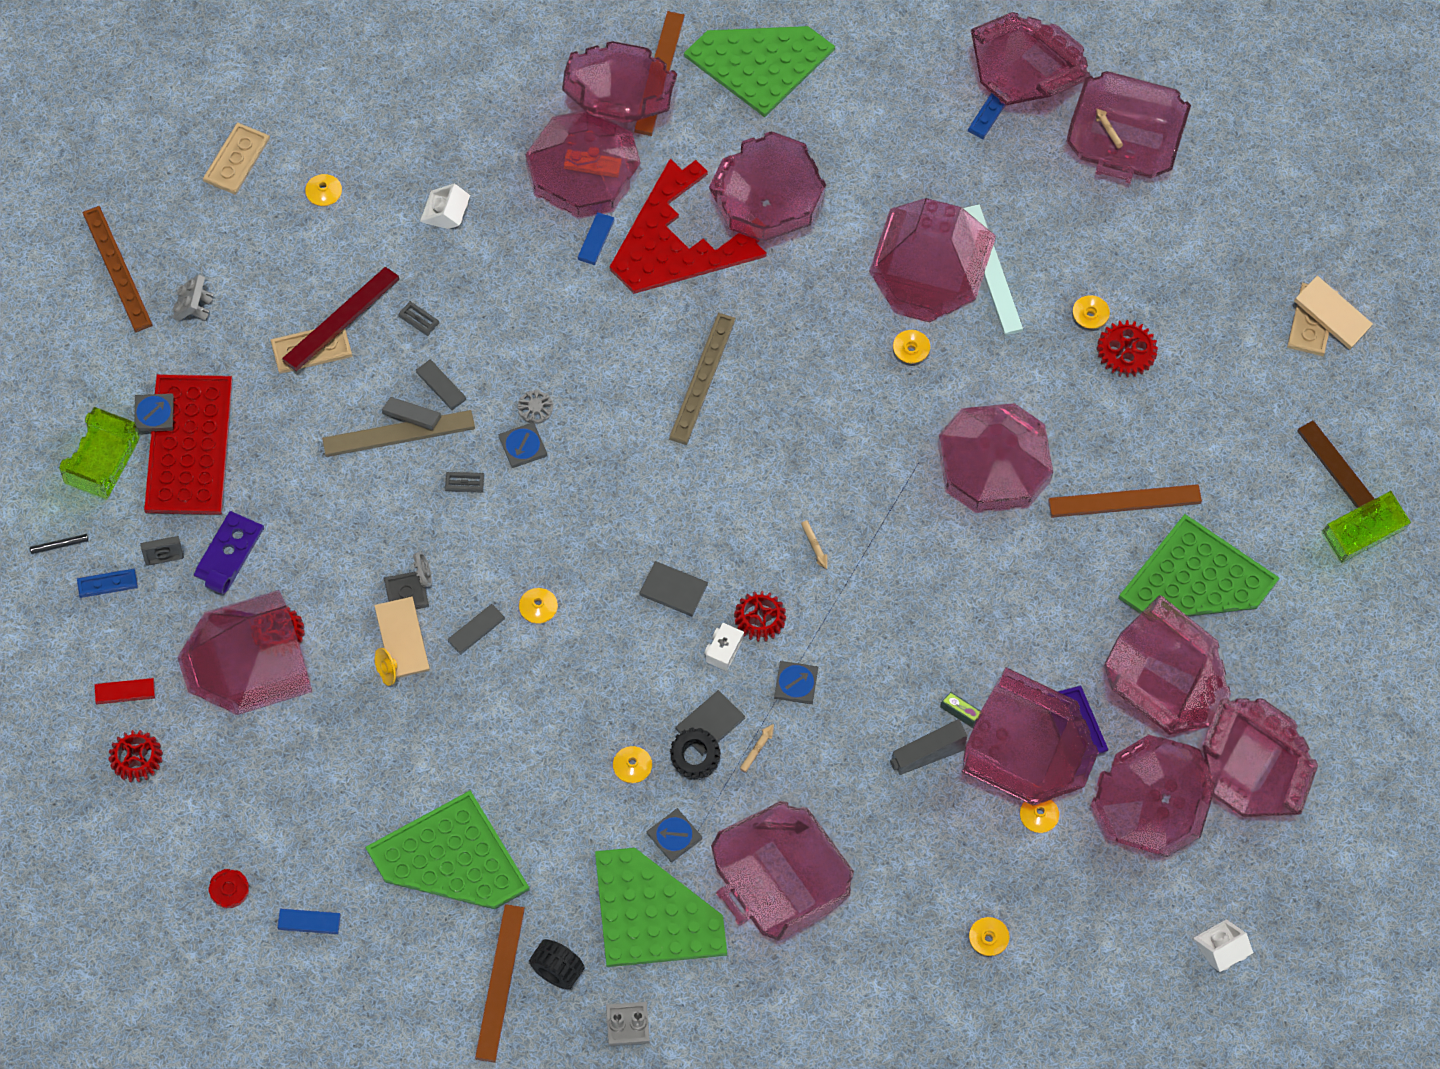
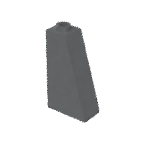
(930, 748)

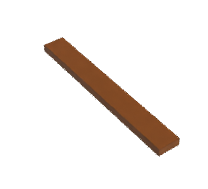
(665, 51)
(117, 269)
(1124, 500)
(500, 983)

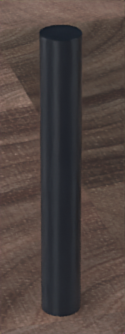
(58, 543)

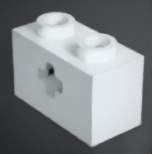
(724, 656)

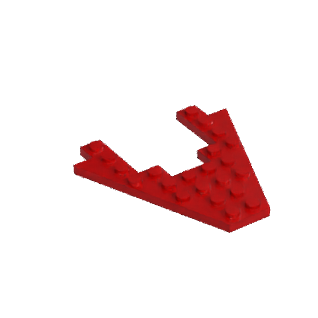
(656, 256)

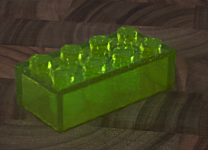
(1366, 526)

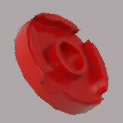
(228, 888)

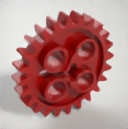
(1139, 358)

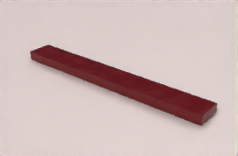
(340, 319)

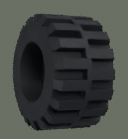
(688, 737)
(556, 964)

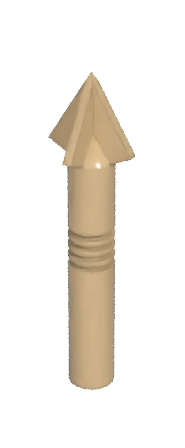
(1101, 116)
(822, 559)
(766, 734)

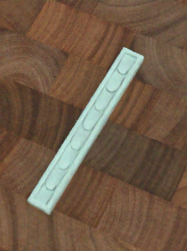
(998, 286)

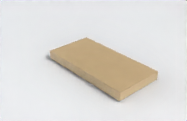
(236, 158)
(1333, 312)
(1307, 333)
(335, 350)
(402, 636)

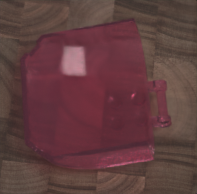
(1144, 116)
(780, 870)

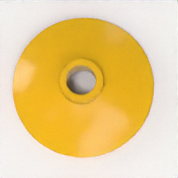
(323, 196)
(1092, 305)
(911, 339)
(538, 613)
(385, 666)
(636, 772)
(1039, 822)
(989, 927)

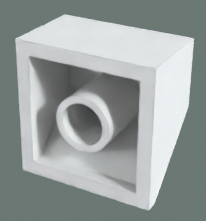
(445, 207)
(1224, 945)

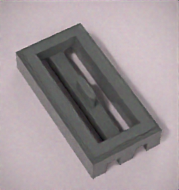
(430, 327)
(457, 485)

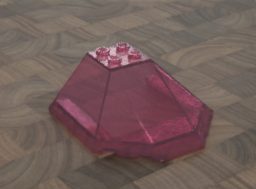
(1026, 59)
(930, 258)
(245, 656)
(1168, 669)
(1030, 741)
(1258, 759)

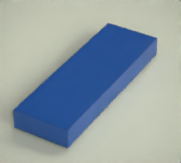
(986, 117)
(596, 238)
(107, 583)
(309, 921)

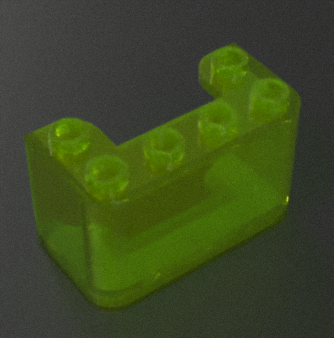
(101, 453)

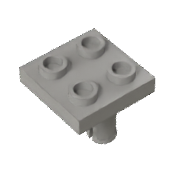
(189, 297)
(627, 1024)

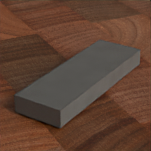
(441, 384)
(411, 413)
(476, 629)

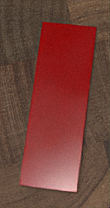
(124, 691)

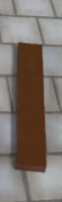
(1335, 464)

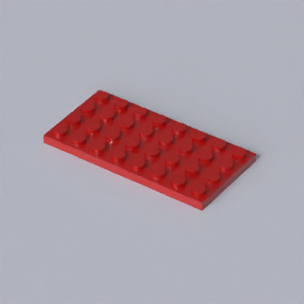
(190, 460)

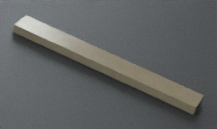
(702, 379)
(396, 434)

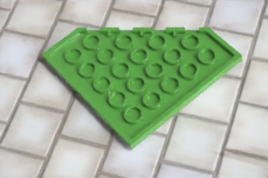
(760, 62)
(1199, 574)
(451, 856)
(652, 914)

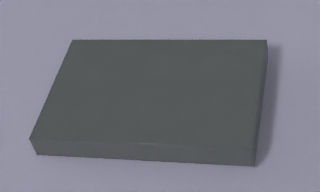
(673, 588)
(714, 715)

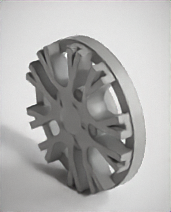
(535, 406)
(423, 569)

